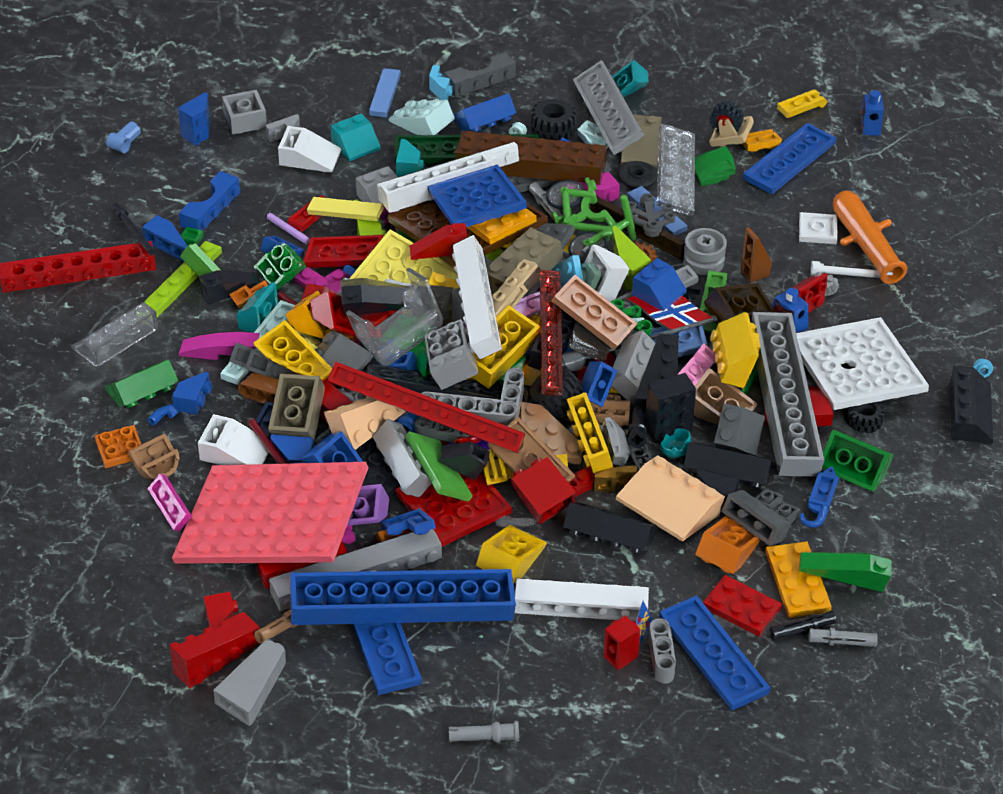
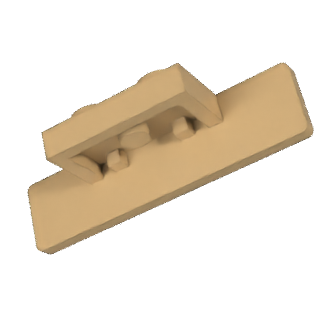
(513, 288)

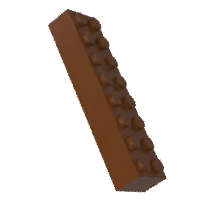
(541, 157)

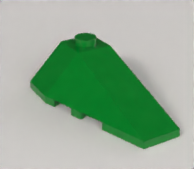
(848, 567)

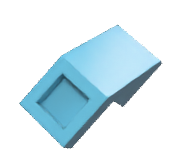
(440, 85)

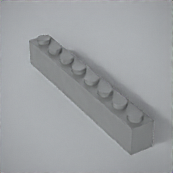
(391, 555)

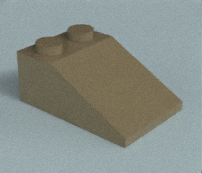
(648, 145)

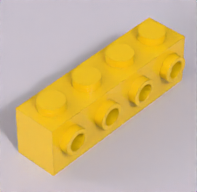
(590, 434)

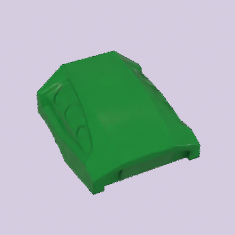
(714, 166)
(280, 265)

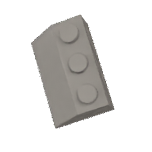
(632, 364)

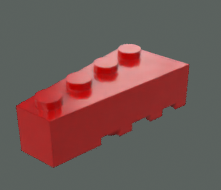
(213, 649)

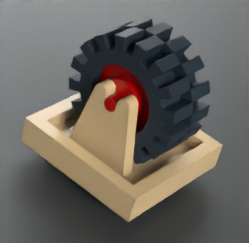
(729, 124)

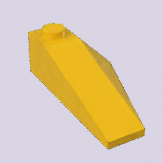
(290, 350)

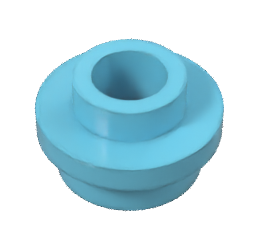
(983, 363)

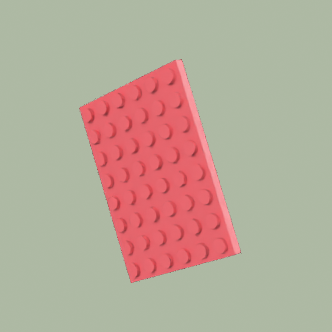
(271, 513)

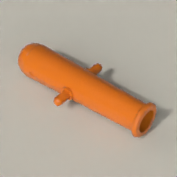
(868, 236)

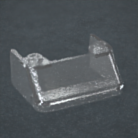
(403, 328)

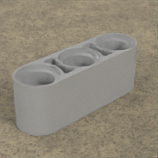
(662, 651)

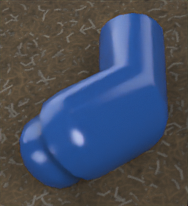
(159, 413)

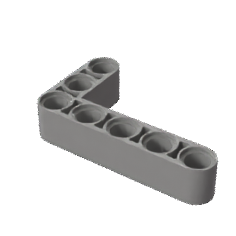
(499, 411)

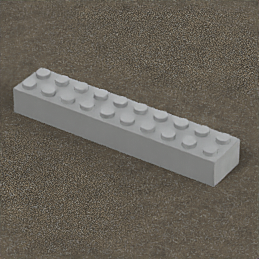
(786, 396)

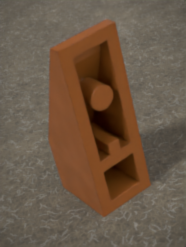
(755, 259)

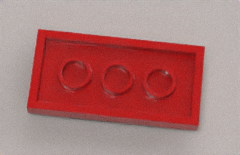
(340, 250)

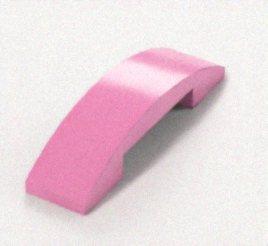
(699, 364)

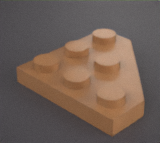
(551, 431)

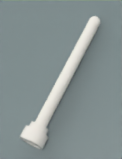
(816, 267)

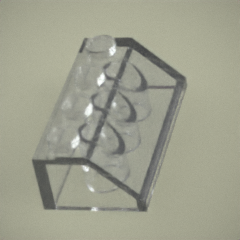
(117, 334)

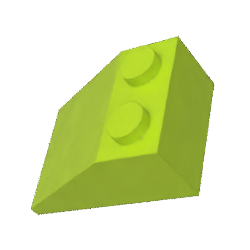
(631, 255)

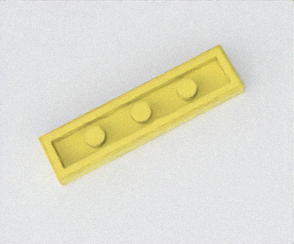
(345, 209)

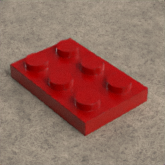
(742, 605)

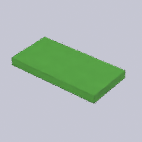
(443, 478)

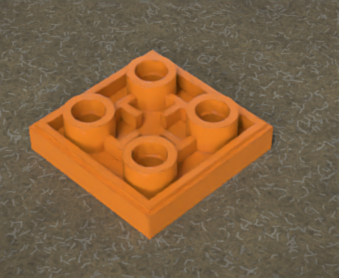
(116, 444)

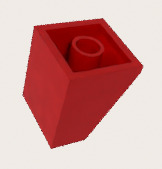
(543, 489)

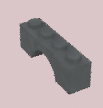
(466, 81)

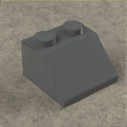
(739, 430)

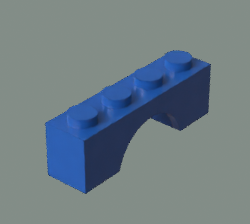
(199, 214)

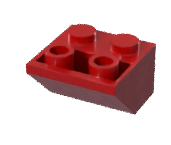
(813, 290)

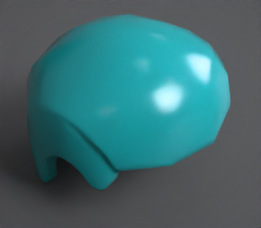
(676, 444)

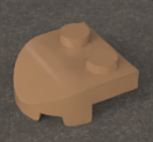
(613, 408)
(155, 458)

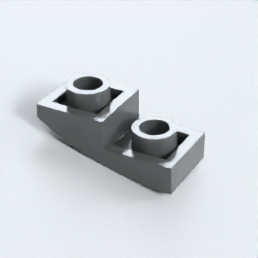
(775, 502)

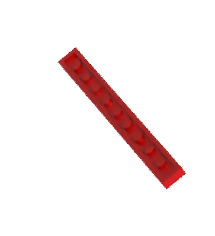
(426, 407)

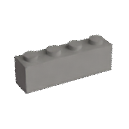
(400, 457)

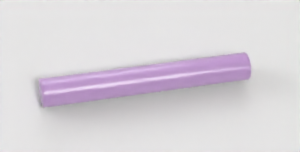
(289, 229)

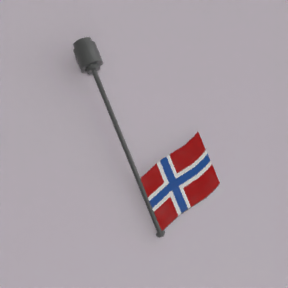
(675, 318)

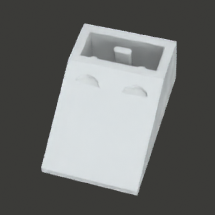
(307, 150)
(230, 443)

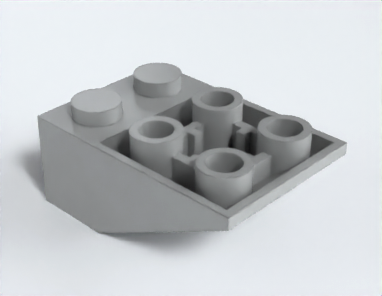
(450, 355)

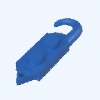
(821, 497)

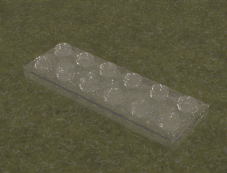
(676, 169)

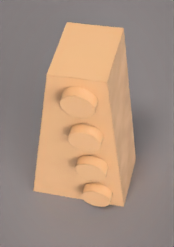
(361, 419)

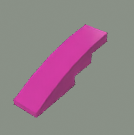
(216, 344)

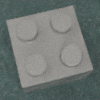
(244, 112)

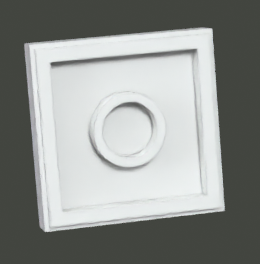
(818, 228)

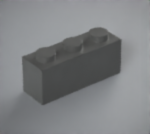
(756, 517)

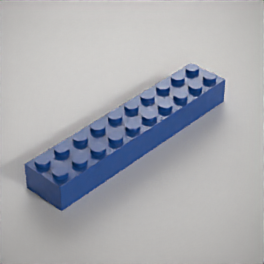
(401, 596)

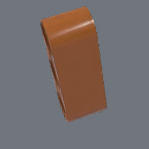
(259, 388)

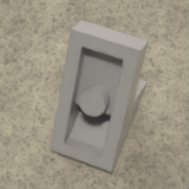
(276, 130)

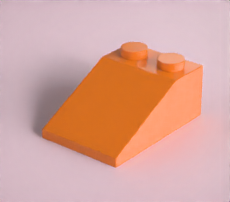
(727, 545)

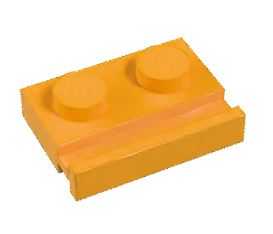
(761, 140)

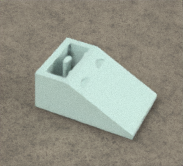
(423, 116)

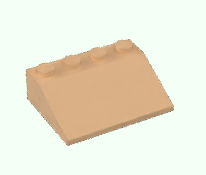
(671, 498)

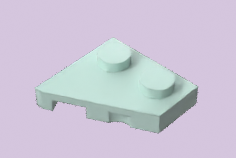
(591, 134)

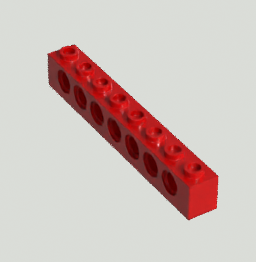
(75, 267)

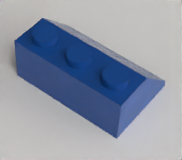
(485, 114)

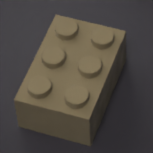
(297, 405)

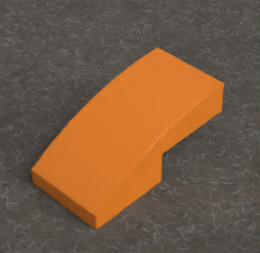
(242, 295)

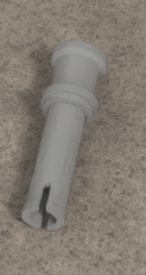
(490, 732)

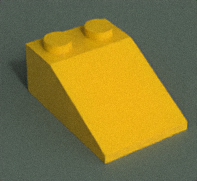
(510, 550)

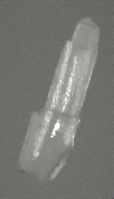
(516, 522)

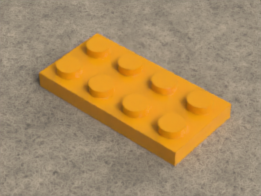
(799, 591)

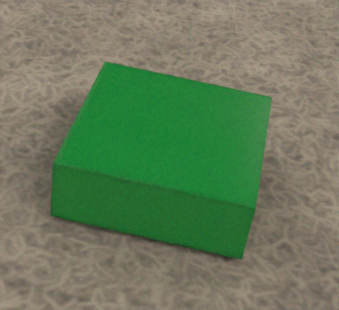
(192, 236)

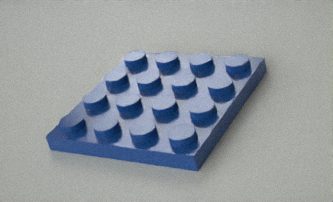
(477, 196)

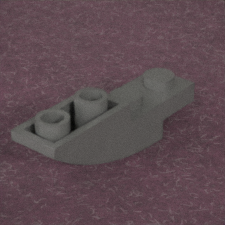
(257, 362)

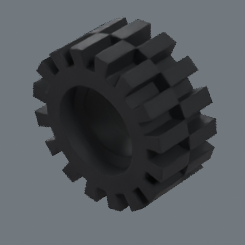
(866, 422)

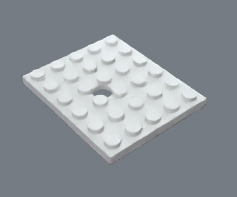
(879, 361)

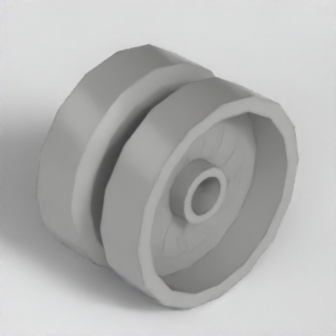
(705, 250)

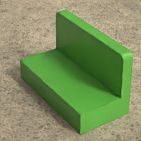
(198, 260)

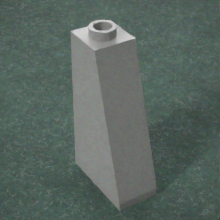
(251, 682)

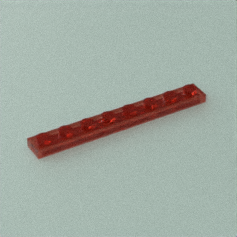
(550, 334)

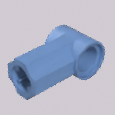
(122, 140)

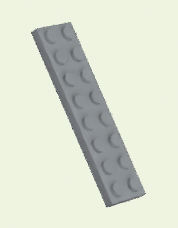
(608, 107)

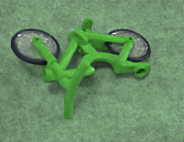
(569, 194)

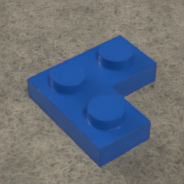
(415, 520)

